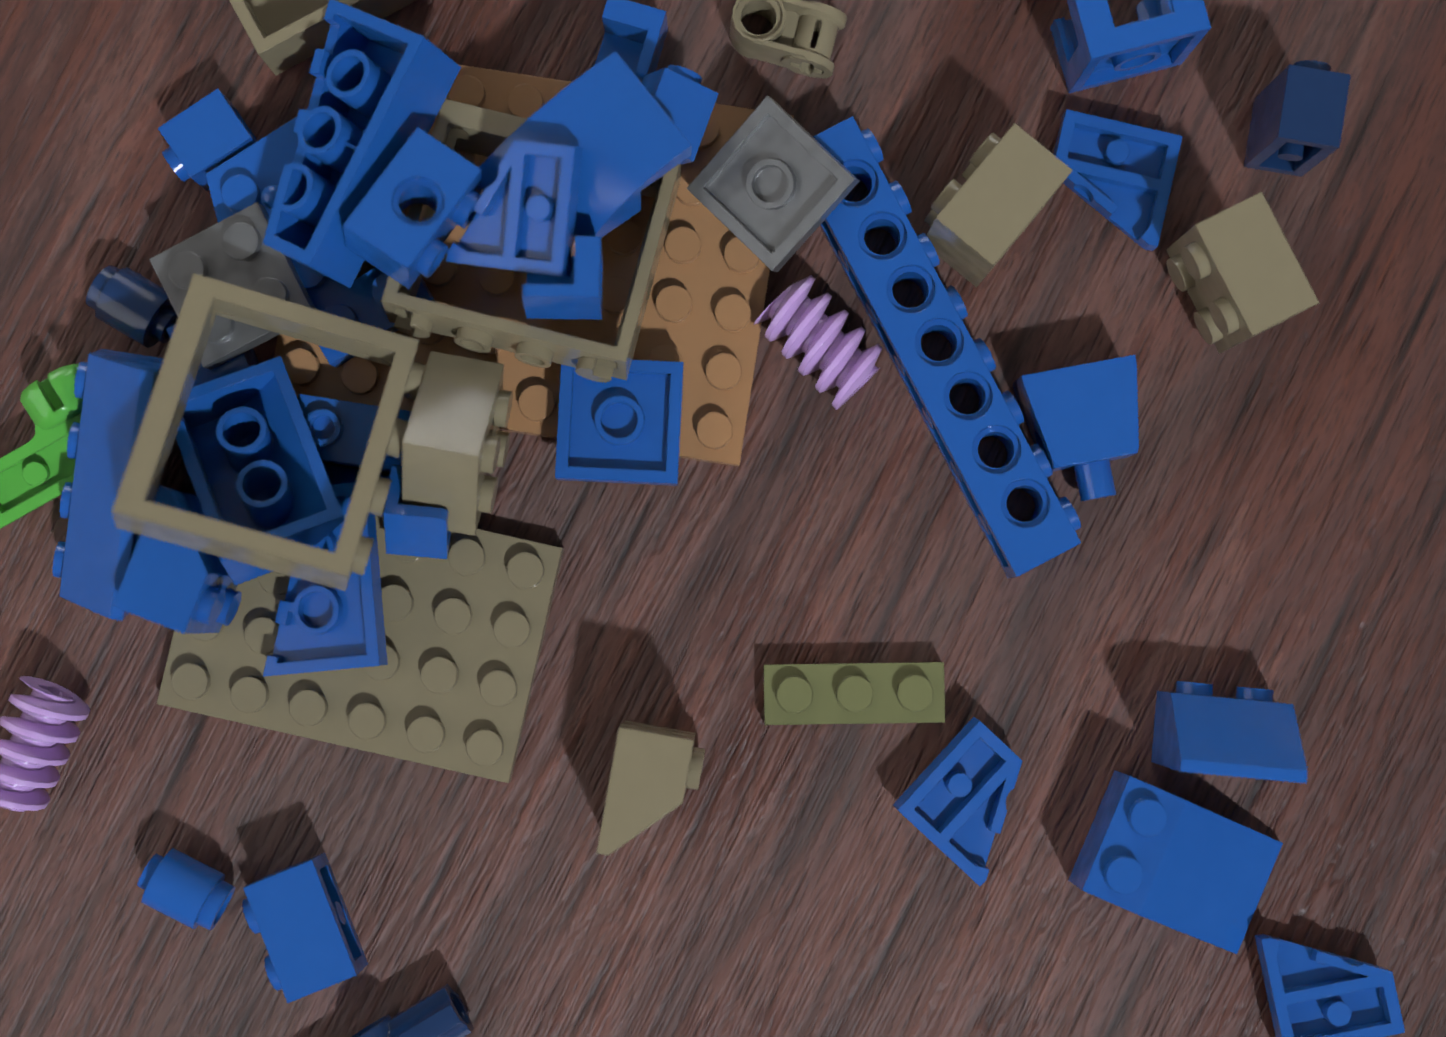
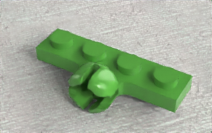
(41, 467)

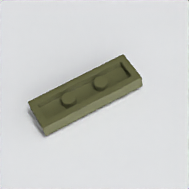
(854, 693)

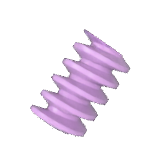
(821, 340)
(37, 743)

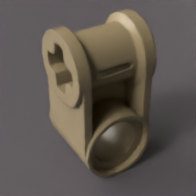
(790, 35)

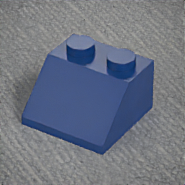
(176, 583)
(1227, 735)

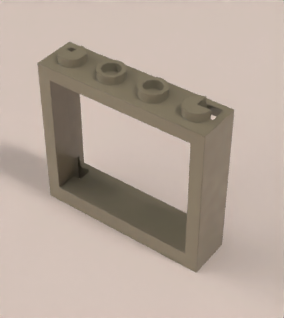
(481, 133)
(205, 299)

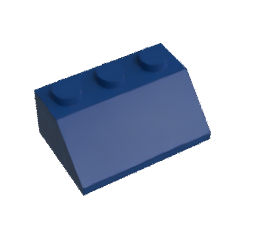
(256, 460)

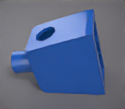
(1084, 419)

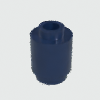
(132, 305)

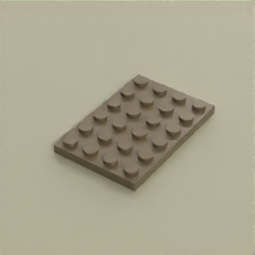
(457, 670)

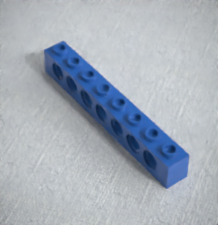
(957, 435)

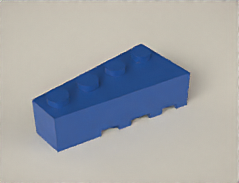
(364, 106)

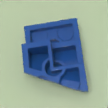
(623, 141)

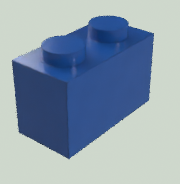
(304, 928)

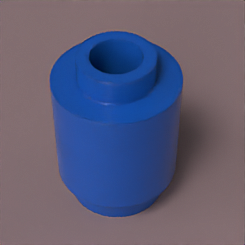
(185, 889)

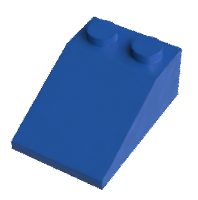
(1175, 862)

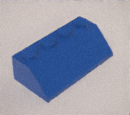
(96, 553)

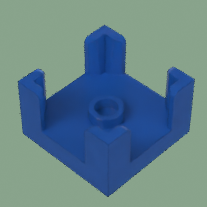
(1099, 53)

